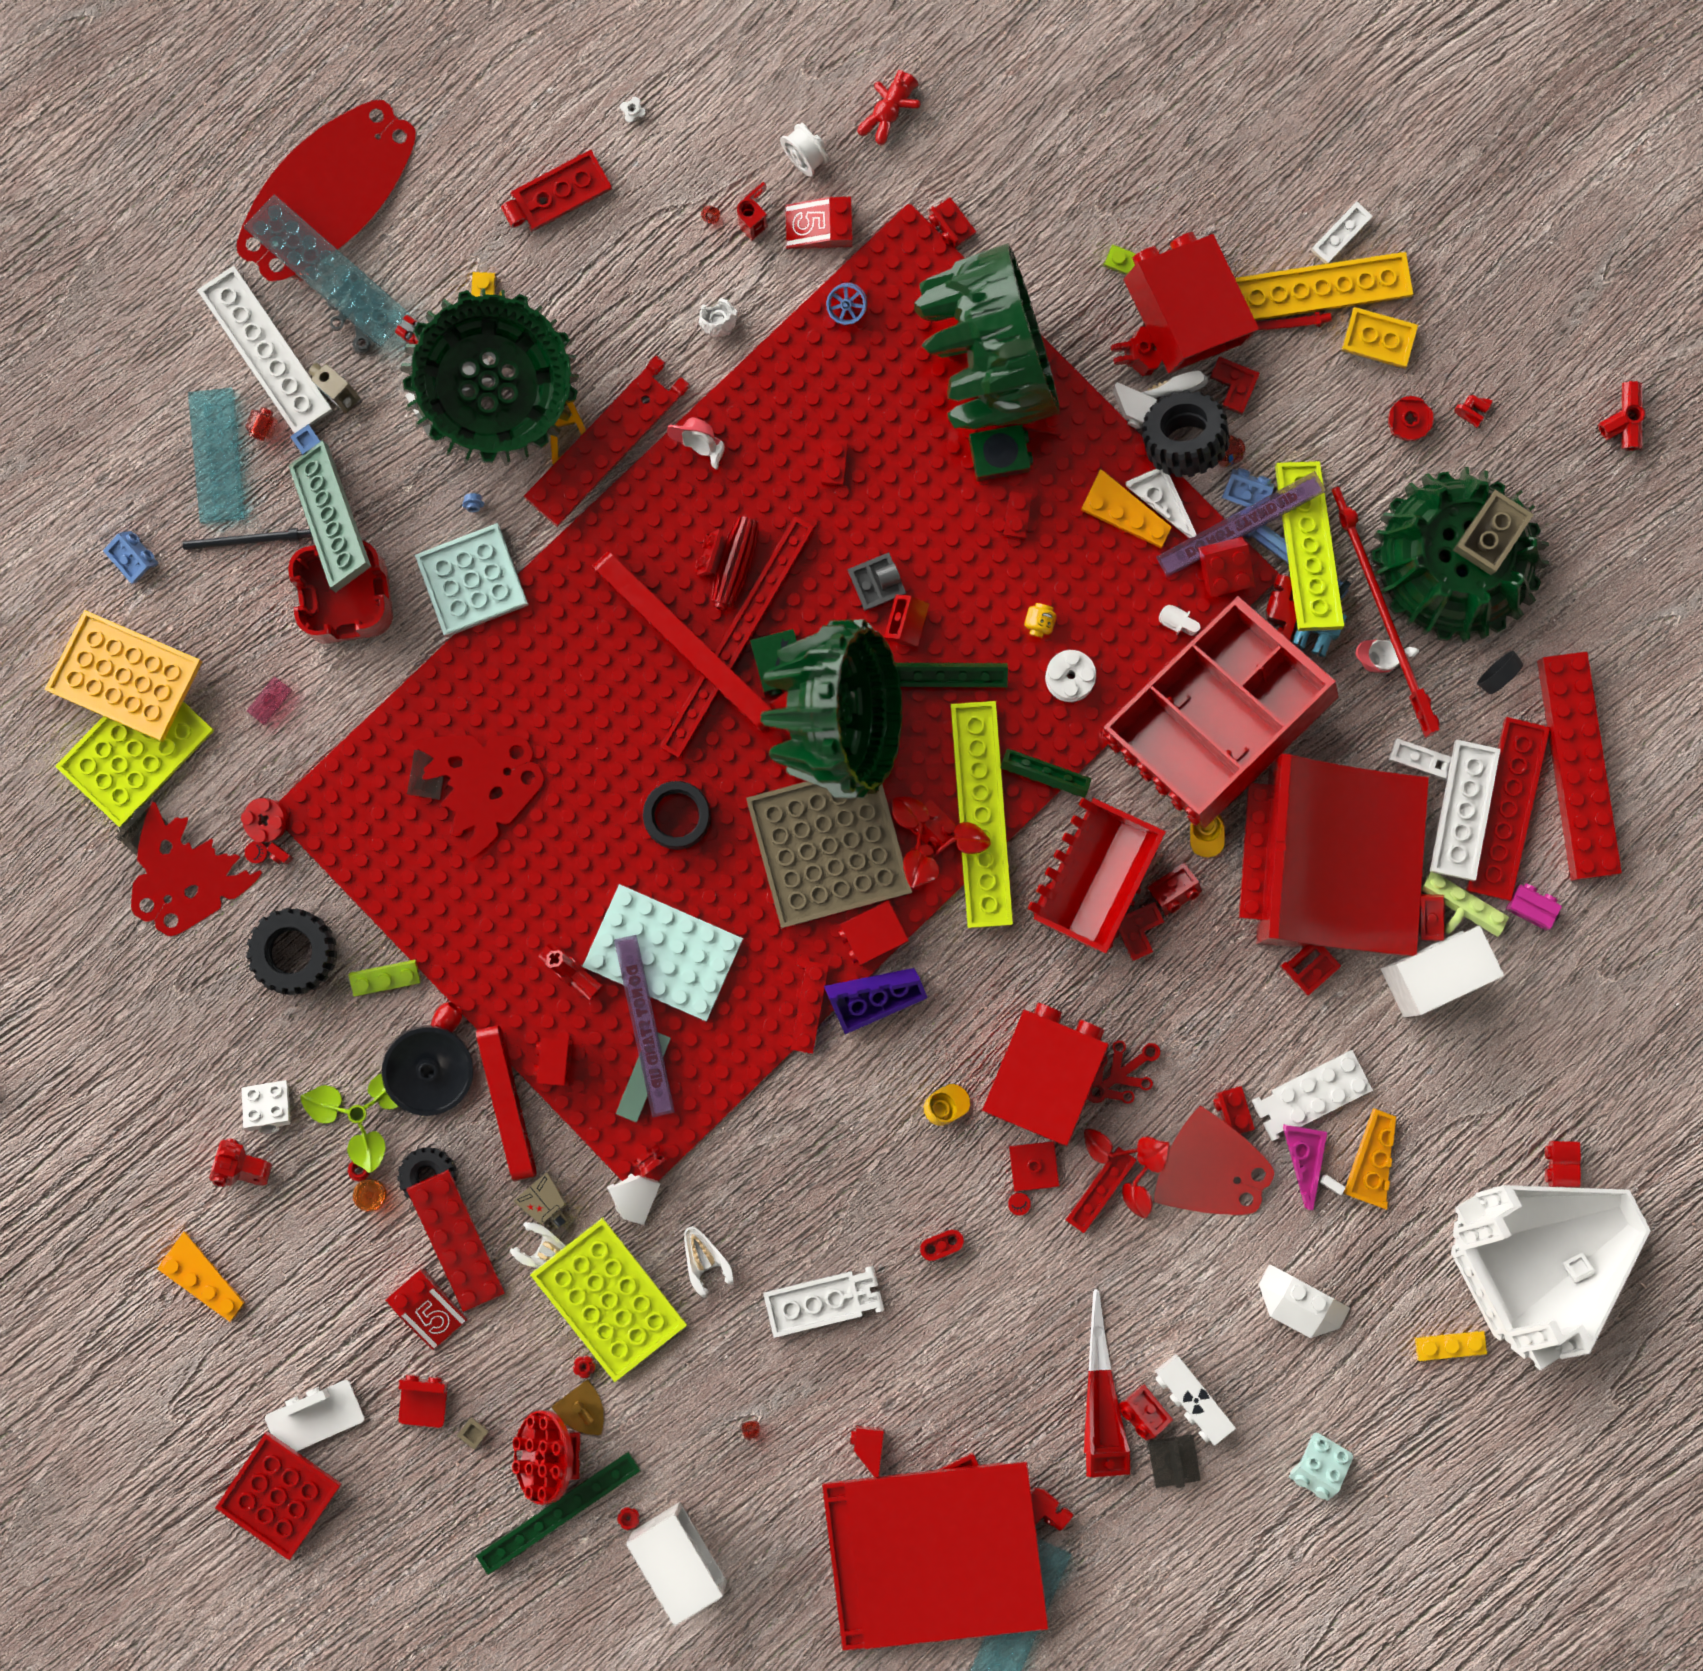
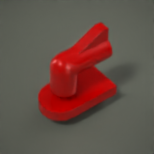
(1465, 411)

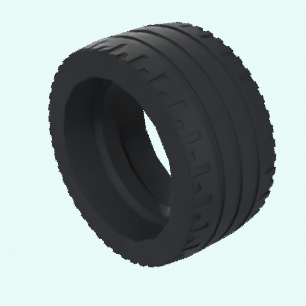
(654, 799)

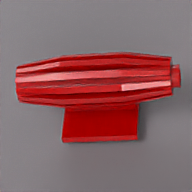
(728, 560)

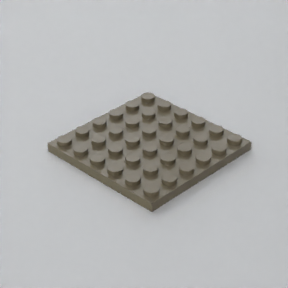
(826, 851)

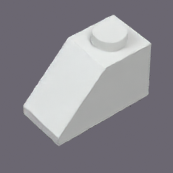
(1132, 404)

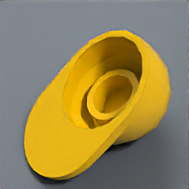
(1208, 841)
(946, 1105)

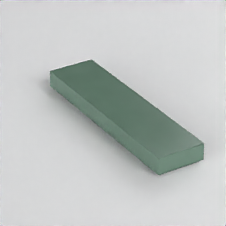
(635, 1092)

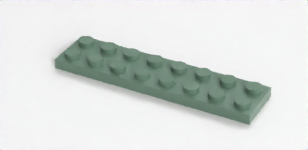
(329, 516)

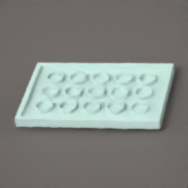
(679, 953)

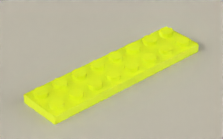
(1310, 555)

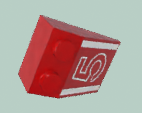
(819, 223)
(426, 1309)

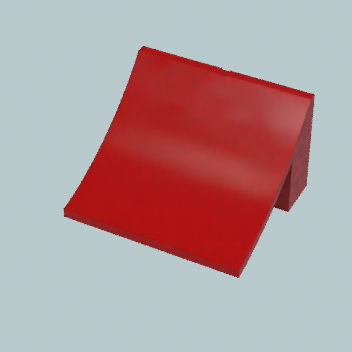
(1334, 857)

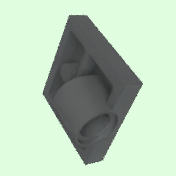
(876, 581)

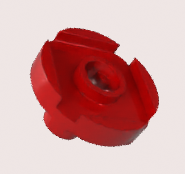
(1419, 410)
(252, 820)

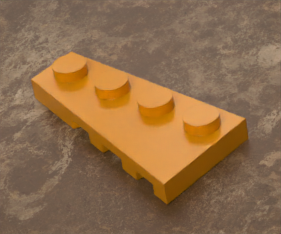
(1121, 509)
(1373, 1160)
(200, 1277)

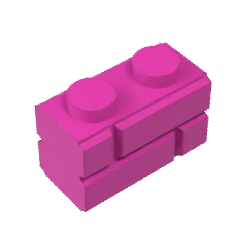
(1534, 907)

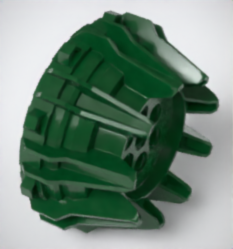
(515, 340)
(1431, 589)
(838, 708)

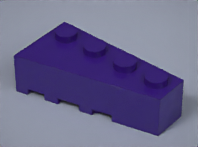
(874, 997)

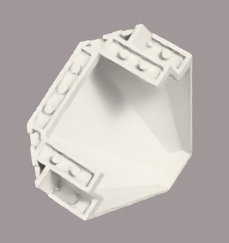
(1514, 1254)

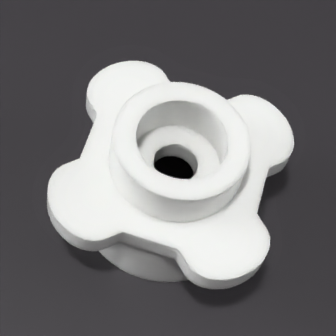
(631, 116)

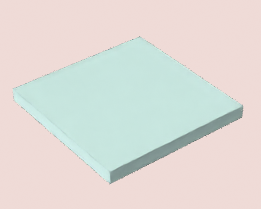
(471, 580)

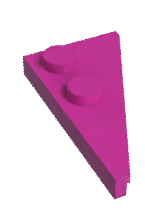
(1306, 1152)

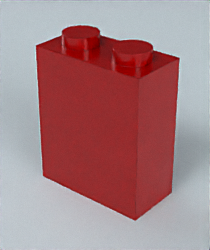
(873, 933)

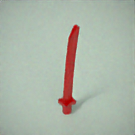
(1316, 319)

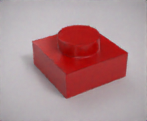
(279, 854)

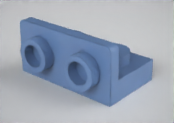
(1247, 489)
(130, 556)

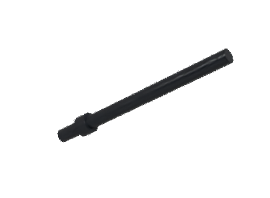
(292, 535)

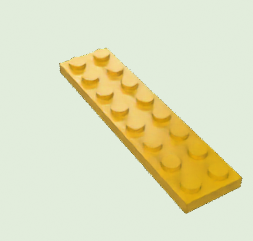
(1327, 286)

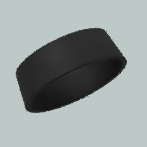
(1500, 673)

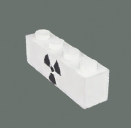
(1195, 1400)

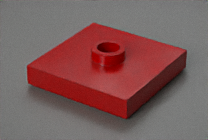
(1033, 1166)

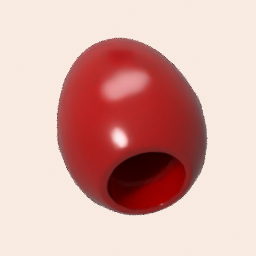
(447, 1016)

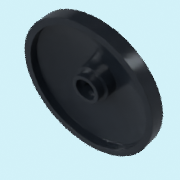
(427, 1070)

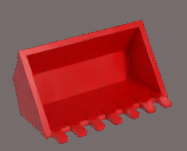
(1097, 874)

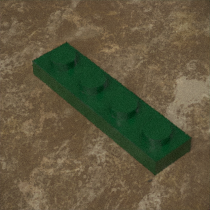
(1046, 773)

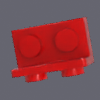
(951, 222)
(1175, 889)
(1234, 1109)
(1145, 1413)

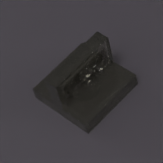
(1174, 1461)

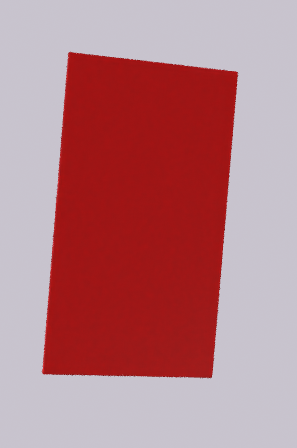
(604, 687)

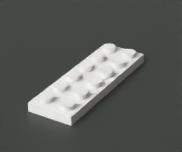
(1465, 810)

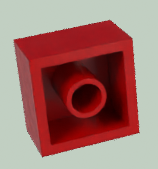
(1226, 566)
(553, 1061)

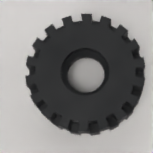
(420, 1159)

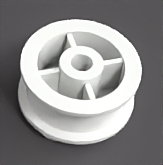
(804, 149)
(1072, 663)

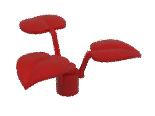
(919, 863)
(1150, 1152)

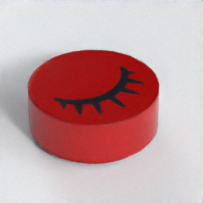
(256, 852)
(1019, 1203)

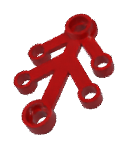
(1118, 1074)

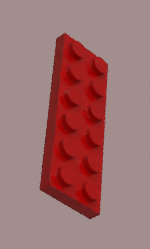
(455, 1240)

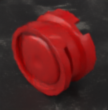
(649, 1160)

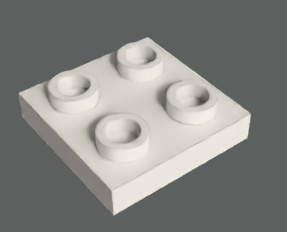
(266, 1107)

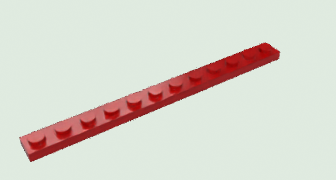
(739, 633)

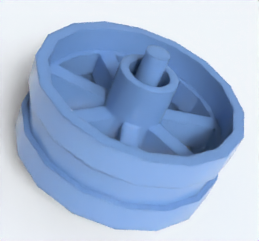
(846, 303)

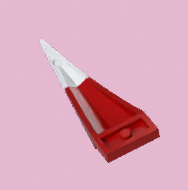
(1104, 1431)

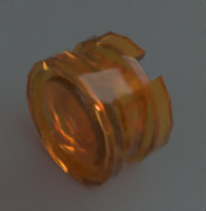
(369, 1195)

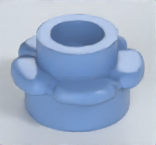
(473, 502)

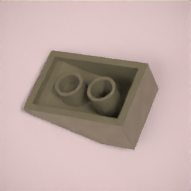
(1493, 532)

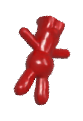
(887, 109)

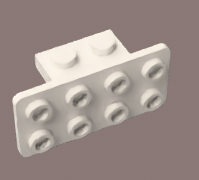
(316, 1416)

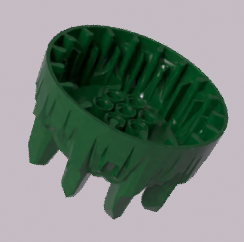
(998, 335)

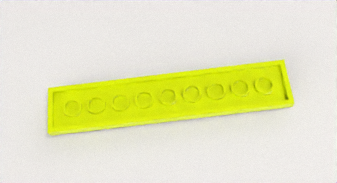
(983, 805)

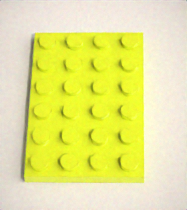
(125, 767)
(608, 1299)

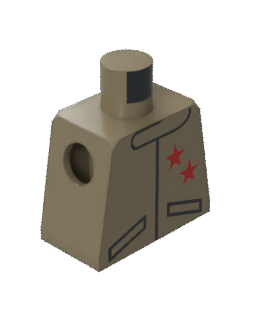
(543, 1201)

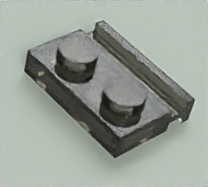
(420, 787)

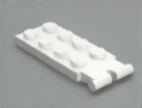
(1313, 1094)
(822, 1302)

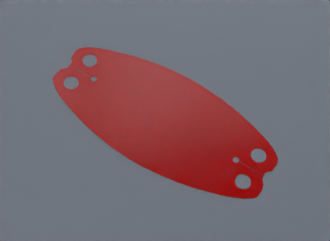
(335, 179)

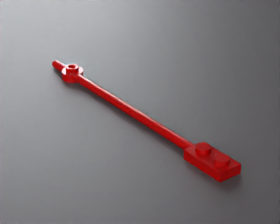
(1420, 701)

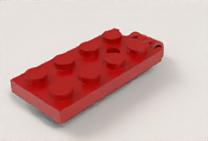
(564, 187)

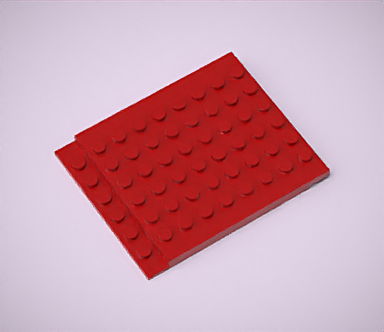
(934, 1555)

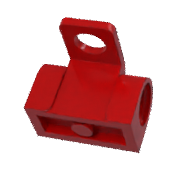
(756, 222)

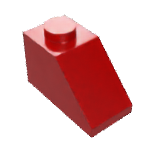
(868, 1446)

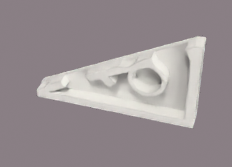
(1160, 493)

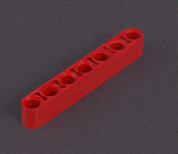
(506, 1103)

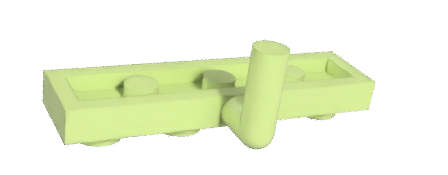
(1465, 905)

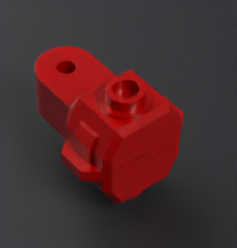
(234, 1165)

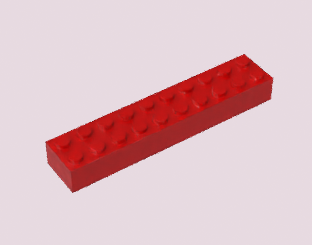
(1579, 766)

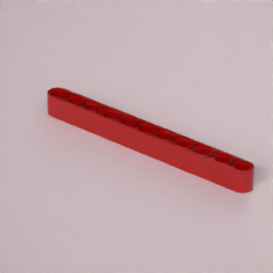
(682, 638)

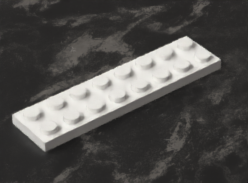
(264, 350)

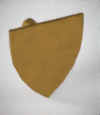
(582, 1409)

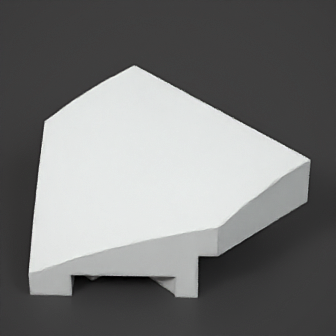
(634, 1197)

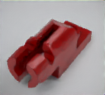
(1281, 607)
(1045, 1507)

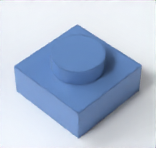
(305, 439)

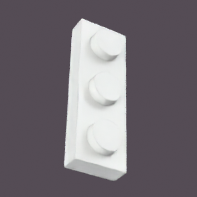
(1341, 233)

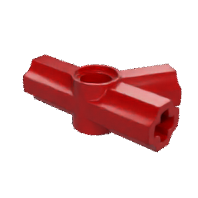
(1621, 423)
(570, 971)

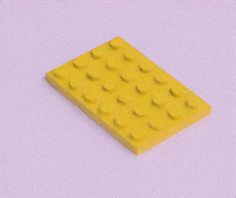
(123, 675)

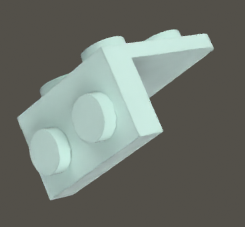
(1322, 1467)

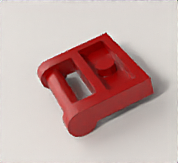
(1313, 974)

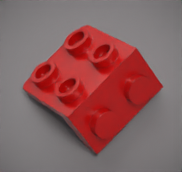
(422, 1401)

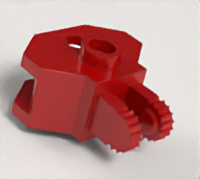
(1138, 353)

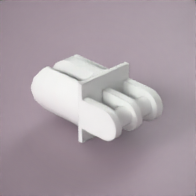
(1178, 620)

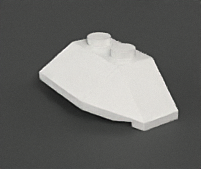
(1300, 1304)

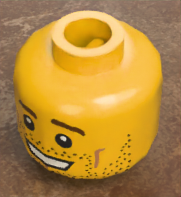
(1040, 619)

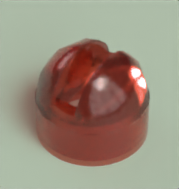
(713, 211)
(750, 1430)

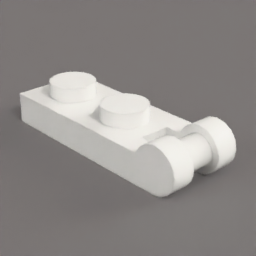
(1420, 758)

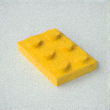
(1379, 337)

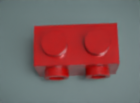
(907, 621)

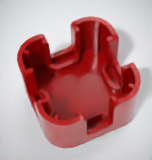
(351, 613)

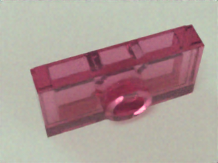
(269, 700)

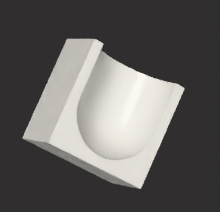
(1442, 972)
(677, 1563)

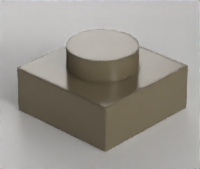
(473, 1433)

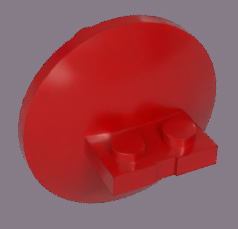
(547, 1458)

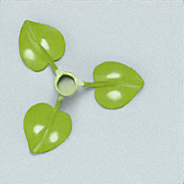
(364, 1149)

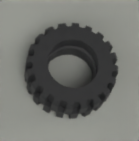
(1185, 411)
(261, 951)

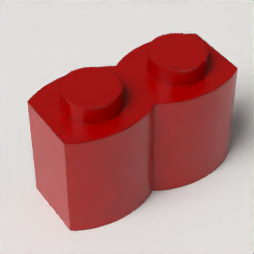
(1563, 1164)

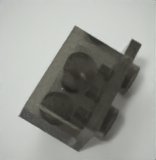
(130, 832)

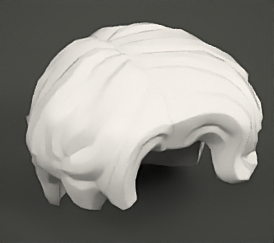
(718, 319)

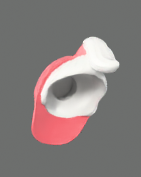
(700, 437)
(1380, 656)

